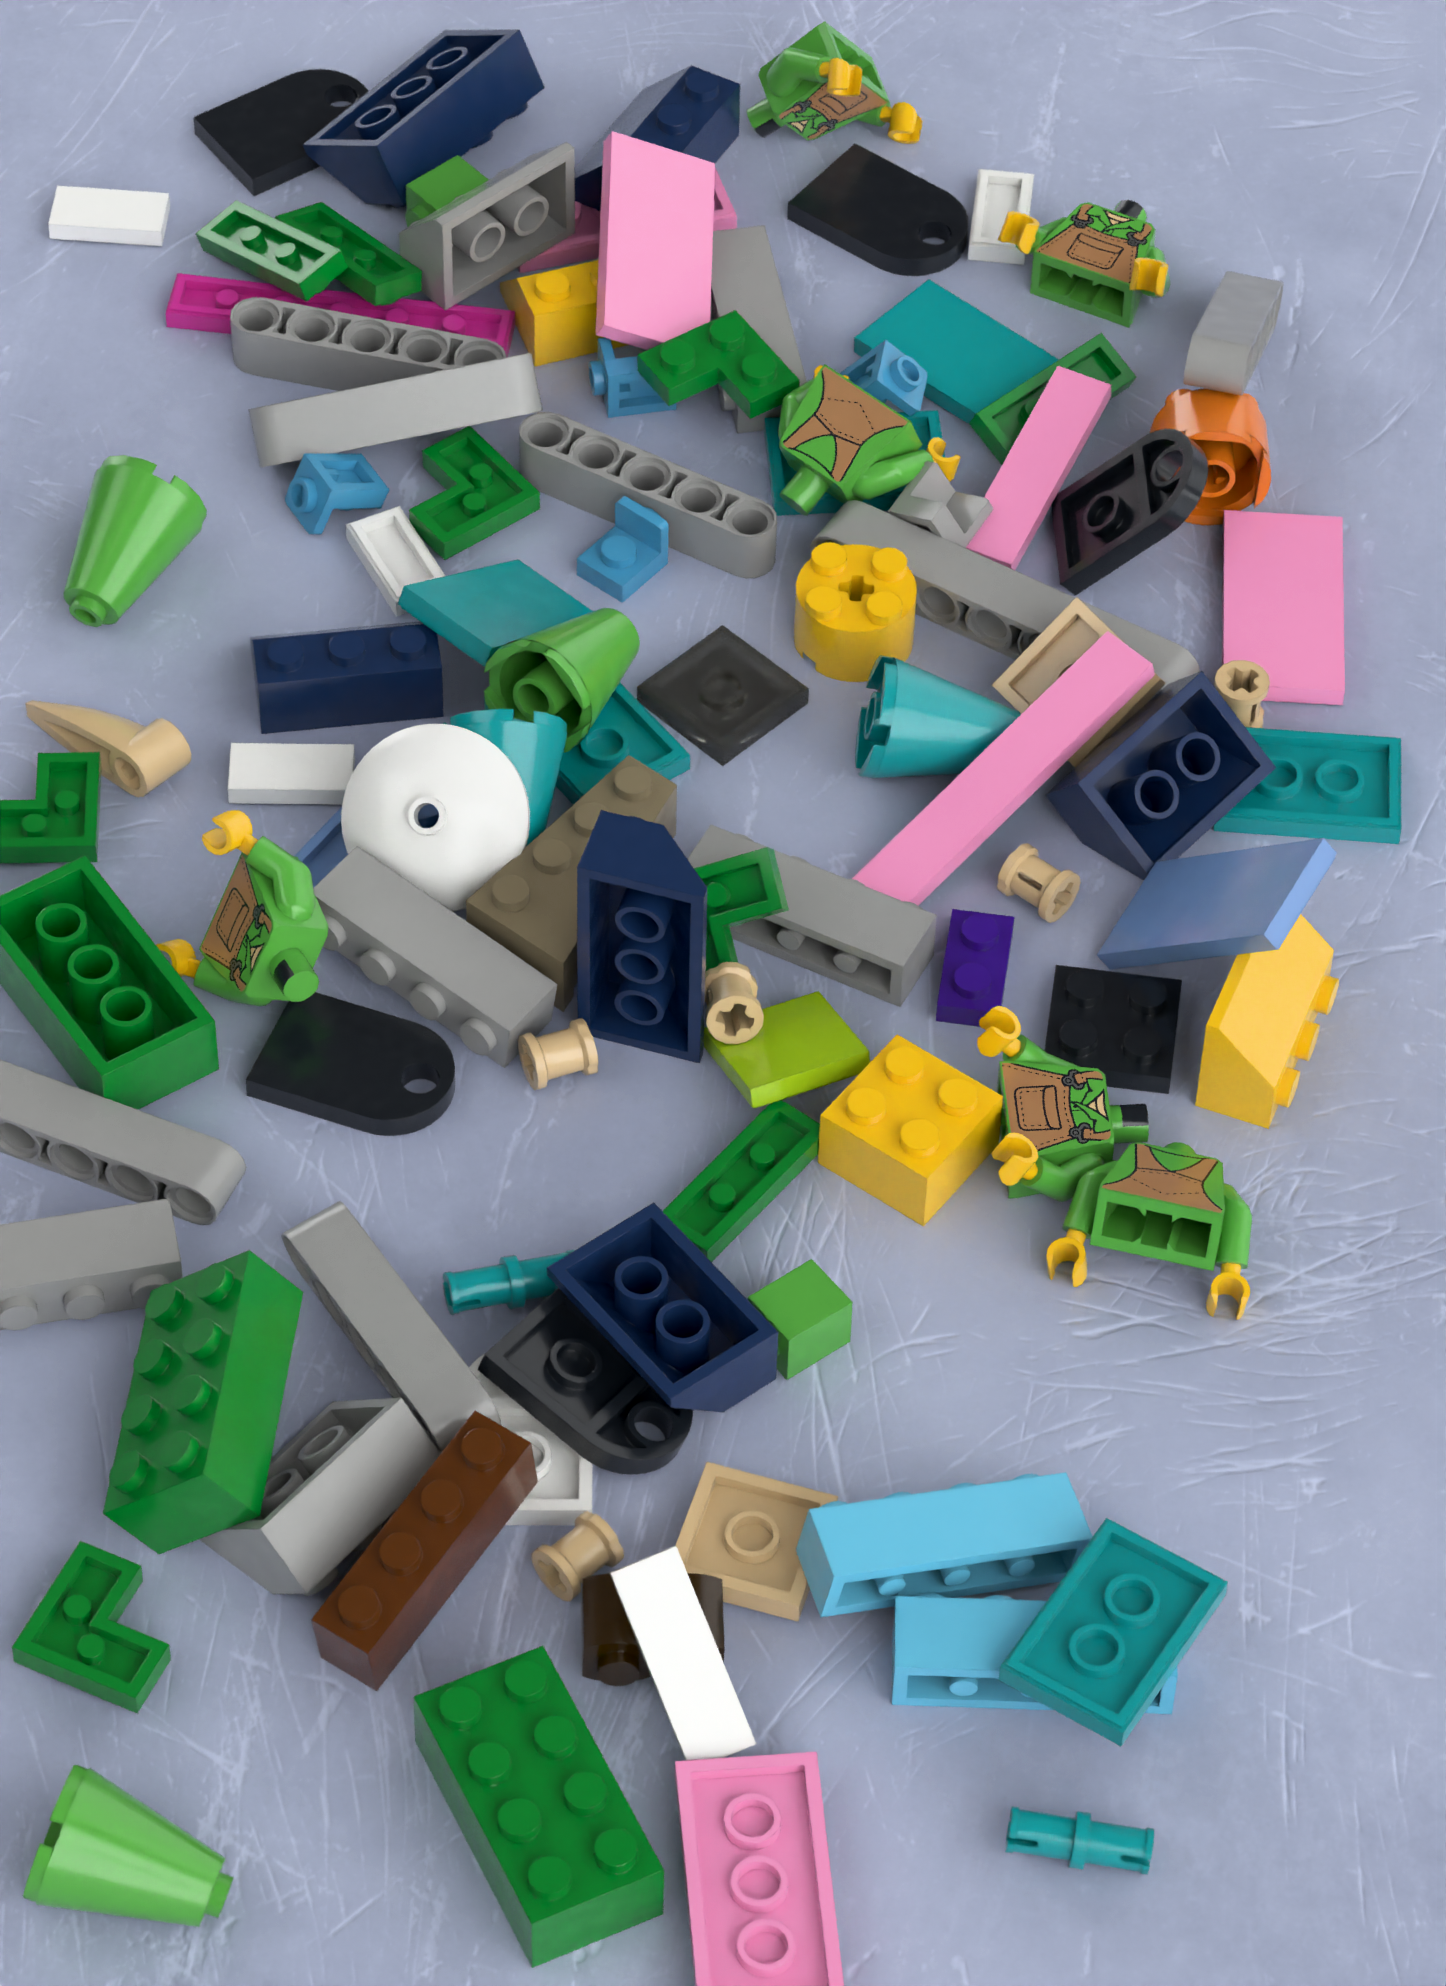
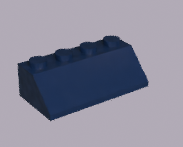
(427, 112)
(641, 939)

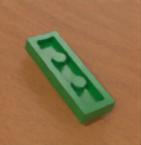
(272, 250)
(372, 268)
(1003, 419)
(745, 1177)

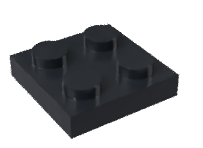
(1116, 1025)

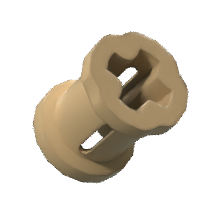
(1243, 688)
(1038, 883)
(731, 1002)
(558, 1054)
(577, 1555)

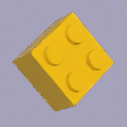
(910, 1129)

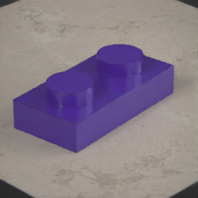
(974, 966)

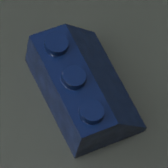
(683, 112)
(347, 677)
(1162, 777)
(670, 1313)

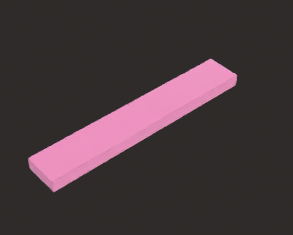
(1008, 771)

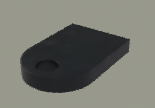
(265, 129)
(882, 214)
(1126, 506)
(353, 1067)
(584, 1389)

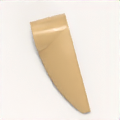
(130, 753)

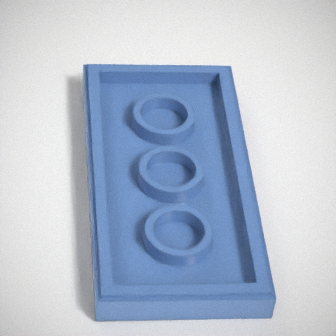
(1217, 904)

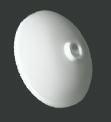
(477, 800)

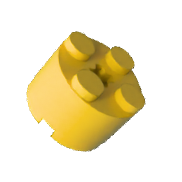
(854, 608)

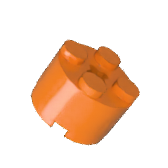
(1235, 447)

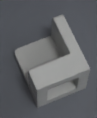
(936, 507)

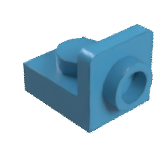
(890, 376)
(622, 385)
(332, 483)
(627, 552)

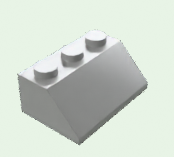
(494, 226)
(329, 1494)

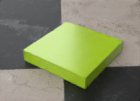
(794, 1052)

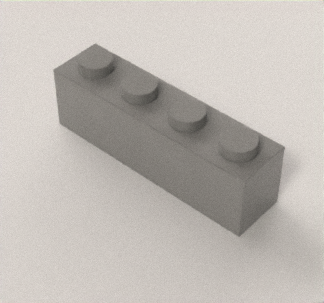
(749, 283)
(834, 924)
(433, 957)
(85, 1263)

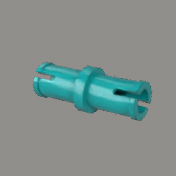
(505, 1283)
(1079, 1840)

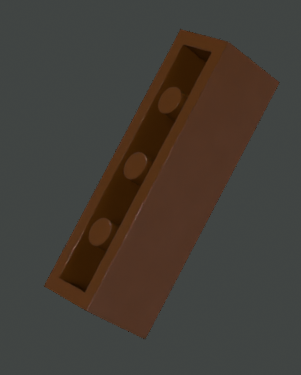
(425, 1550)

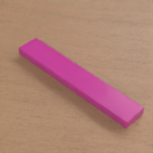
(207, 303)

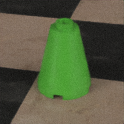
(128, 537)
(564, 670)
(123, 1858)

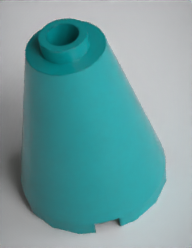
(923, 723)
(531, 747)

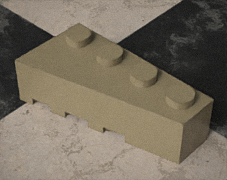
(534, 896)

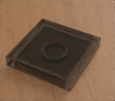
(722, 695)

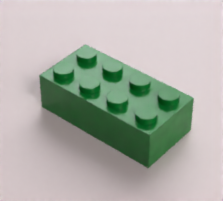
(101, 989)
(203, 1403)
(538, 1806)

